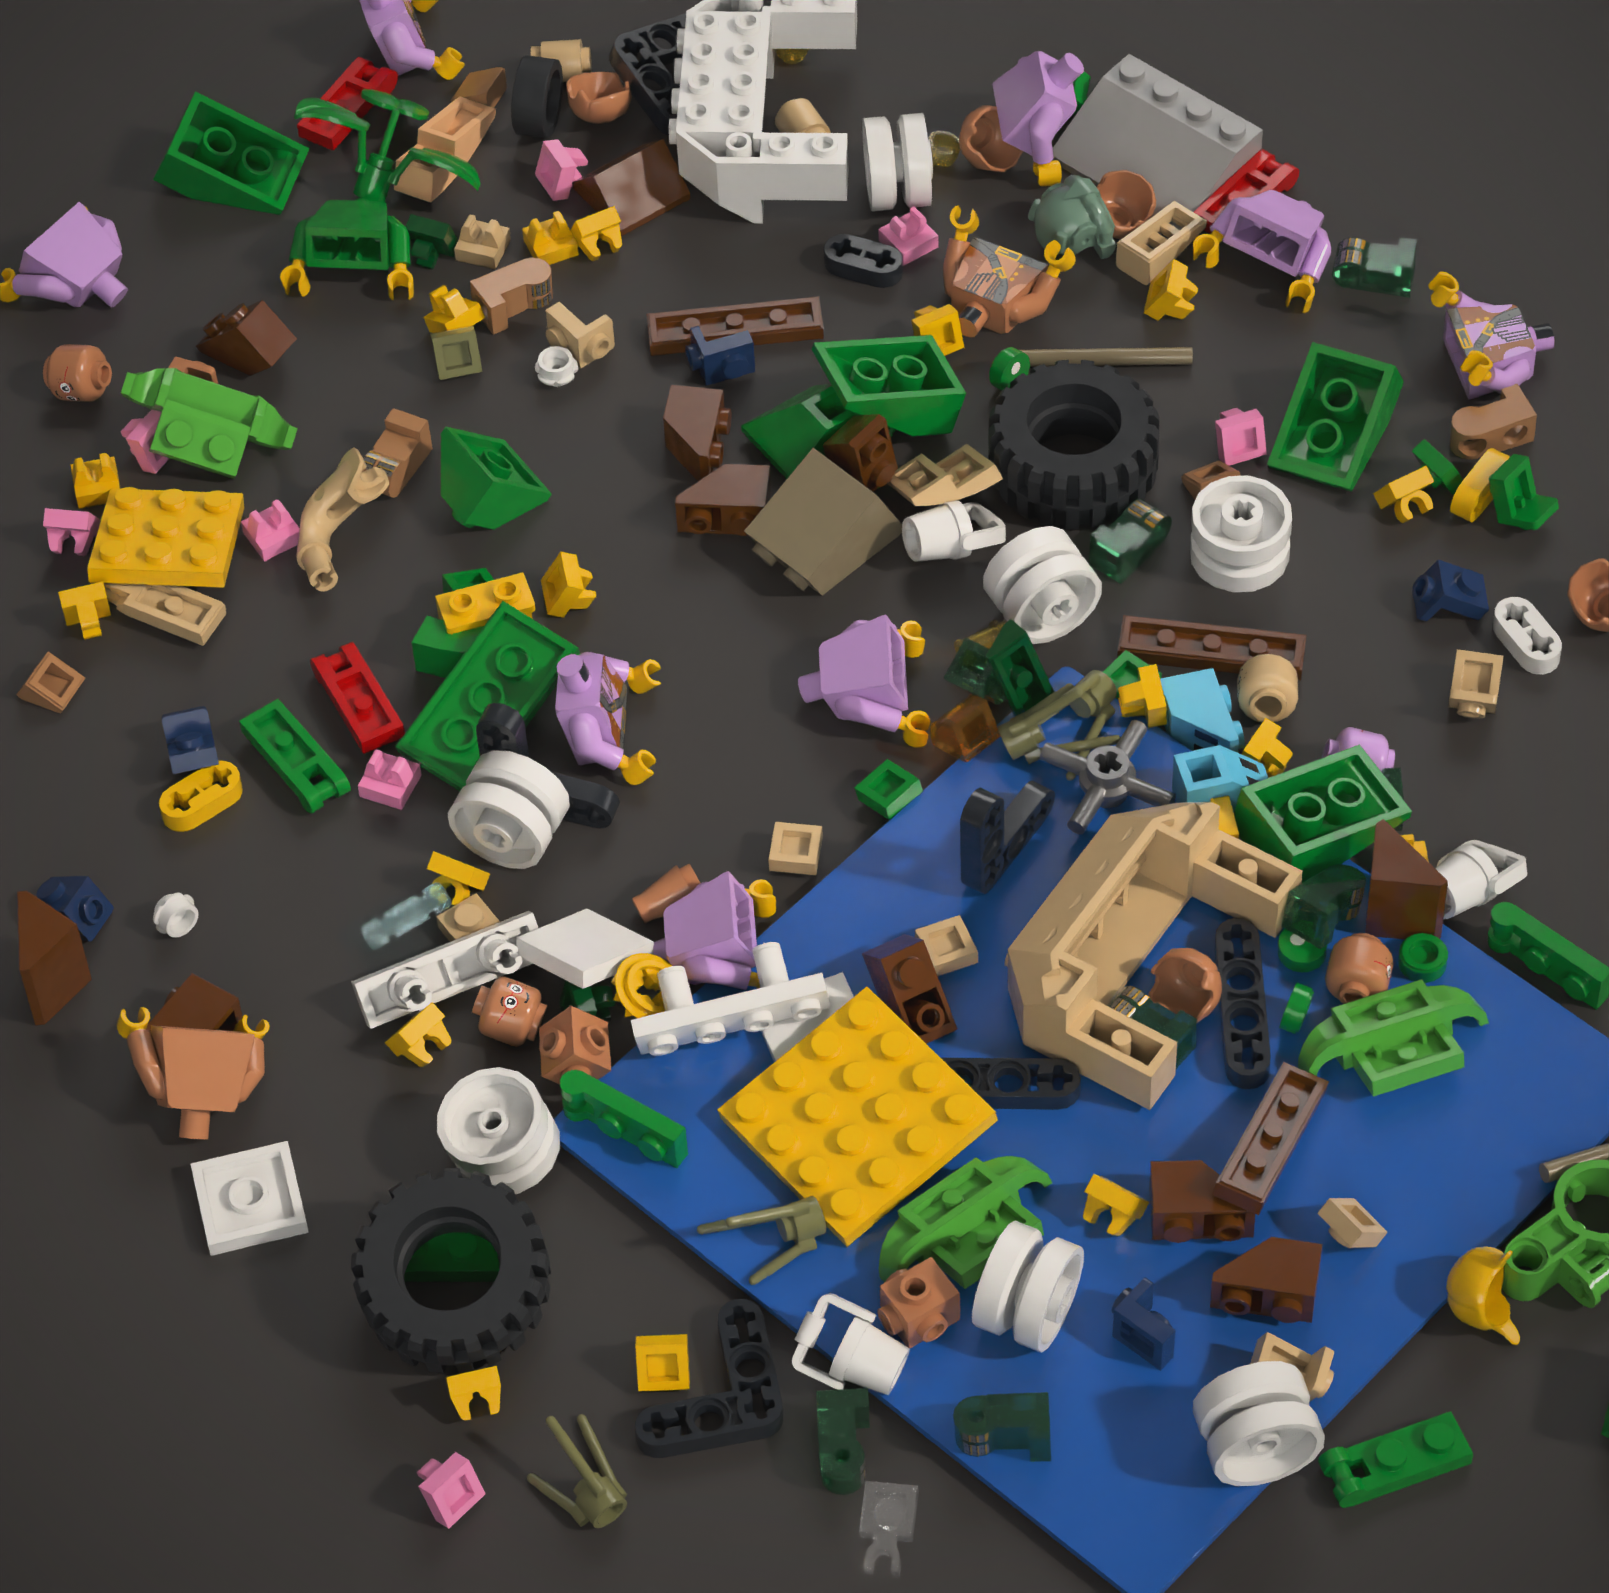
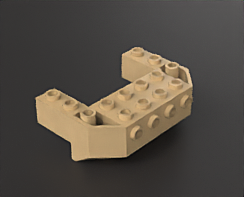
(1110, 918)

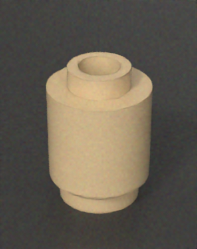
(571, 54)
(800, 117)

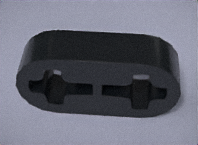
(863, 260)

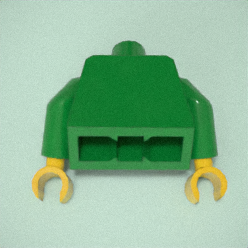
(352, 237)

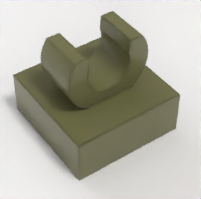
(456, 352)

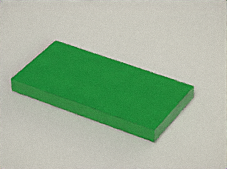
(506, 664)

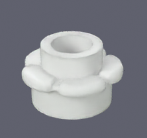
(556, 366)
(175, 914)

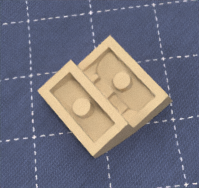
(949, 480)

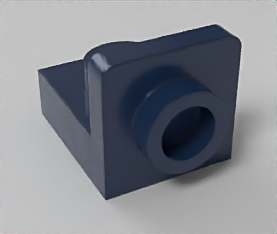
(189, 739)
(1140, 1330)

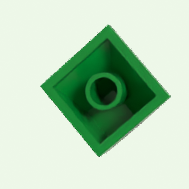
(486, 480)

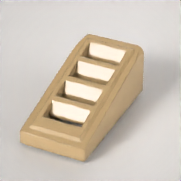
(1143, 262)

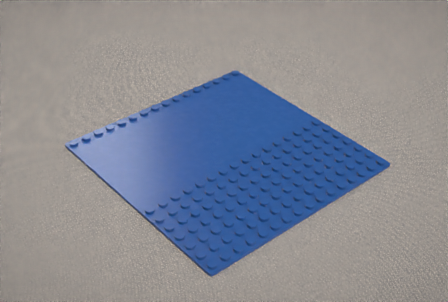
(1128, 1470)

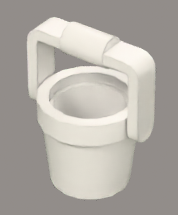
(949, 533)
(1474, 877)
(864, 1355)

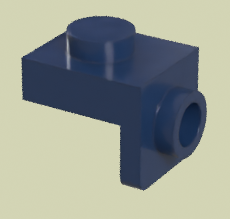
(722, 357)
(1451, 589)
(79, 901)

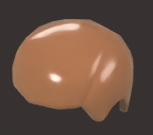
(598, 96)
(983, 143)
(1128, 200)
(1590, 594)
(1186, 982)

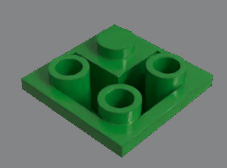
(797, 426)

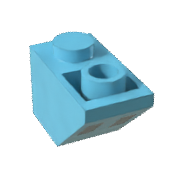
(1200, 711)
(1213, 774)

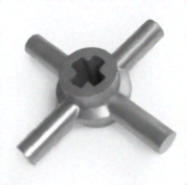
(1106, 776)

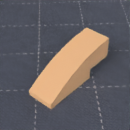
(454, 131)

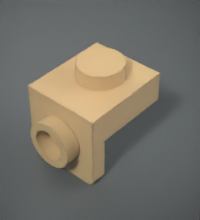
(582, 340)
(1475, 683)
(1314, 1367)

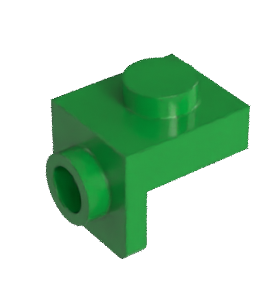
(1516, 495)

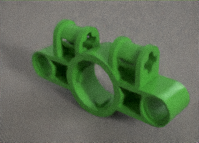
(1563, 1248)

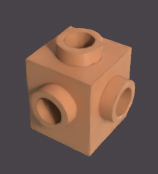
(574, 1043)
(918, 1303)

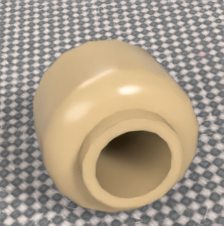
(1267, 688)

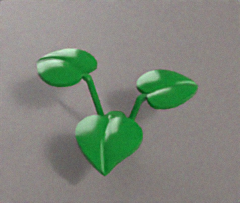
(377, 172)

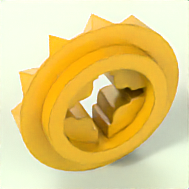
(631, 975)

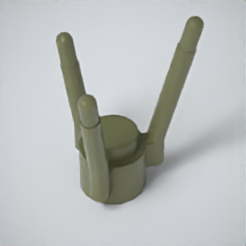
(1095, 701)
(1025, 732)
(795, 1221)
(598, 1498)

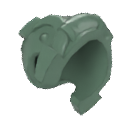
(1074, 217)

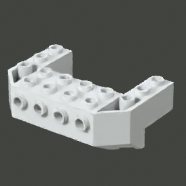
(722, 99)

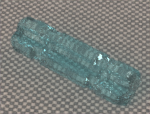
(406, 916)

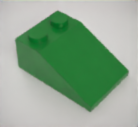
(230, 159)
(897, 378)
(1335, 416)
(1319, 811)

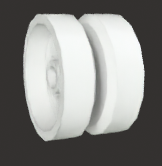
(900, 161)
(1240, 533)
(1042, 583)
(508, 809)
(499, 1128)
(1027, 1286)
(1258, 1423)

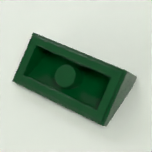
(1018, 668)

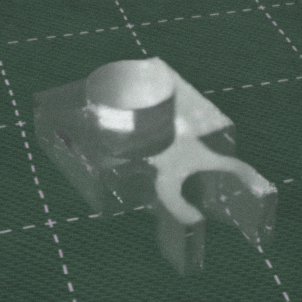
(887, 1517)

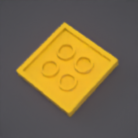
(166, 537)

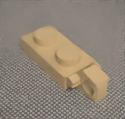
(169, 608)

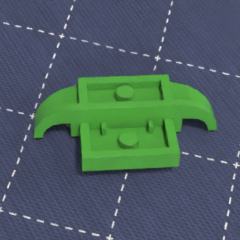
(205, 420)
(1393, 1035)
(962, 1218)

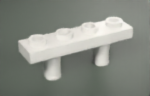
(443, 971)
(748, 1010)

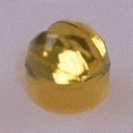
(950, 151)

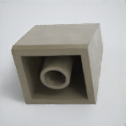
(821, 525)

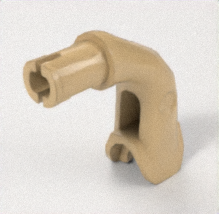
(328, 508)

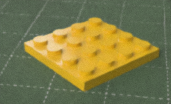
(857, 1115)

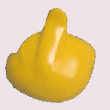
(1476, 1291)

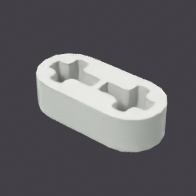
(1533, 632)

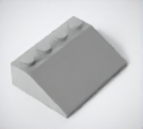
(1158, 130)

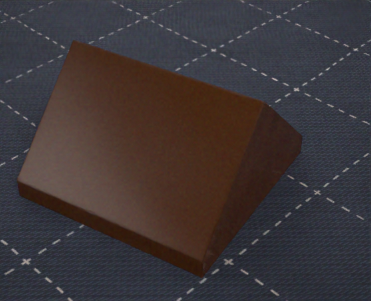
(638, 185)
(1404, 889)
(49, 957)

